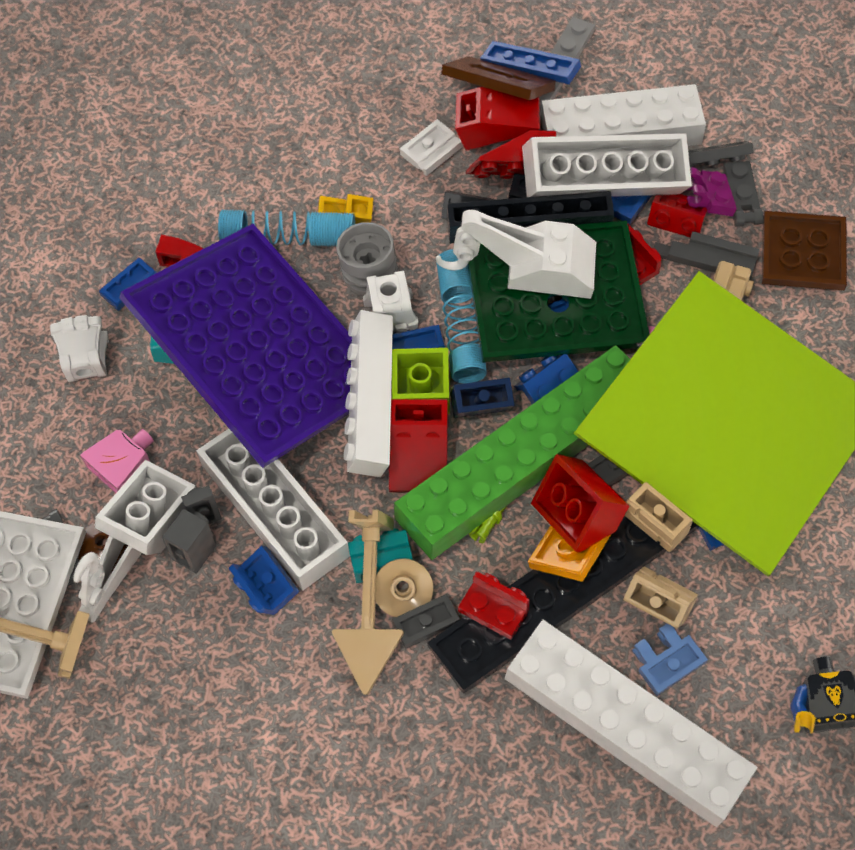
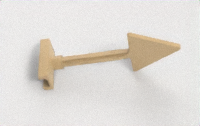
(61, 641)
(368, 648)

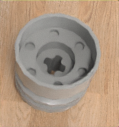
(365, 252)

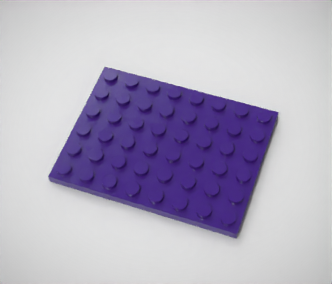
(249, 341)

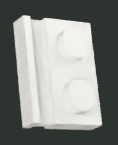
(431, 147)

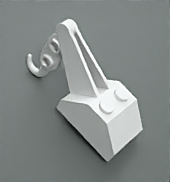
(540, 257)
(133, 517)

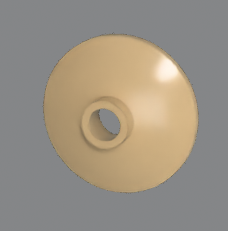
(396, 601)

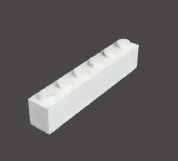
(369, 394)

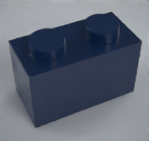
(481, 397)

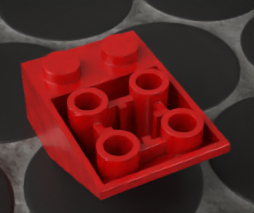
(493, 116)
(506, 158)
(417, 441)

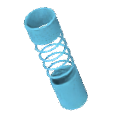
(322, 227)
(455, 287)

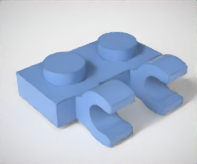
(671, 665)

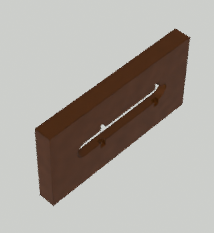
(498, 77)

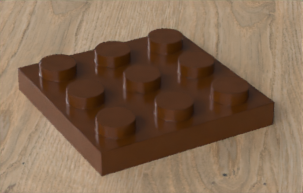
(804, 250)

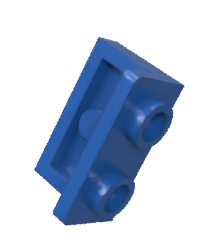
(547, 377)
(264, 582)

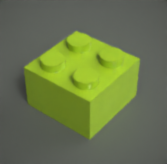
(420, 374)

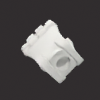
(391, 297)
(81, 347)

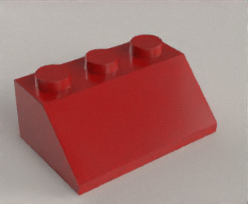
(578, 503)

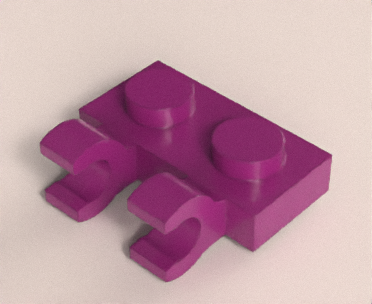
(712, 192)

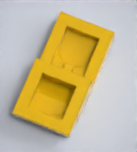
(356, 204)

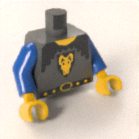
(824, 699)

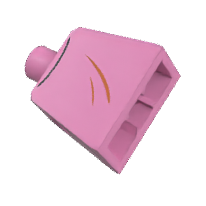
(117, 457)

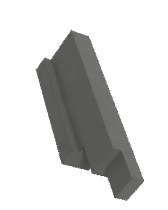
(707, 252)

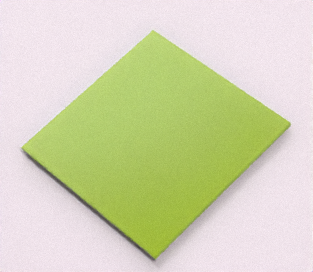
(728, 422)

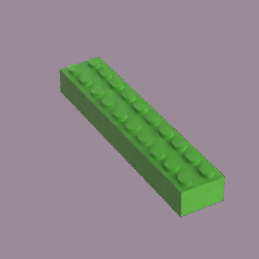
(505, 461)

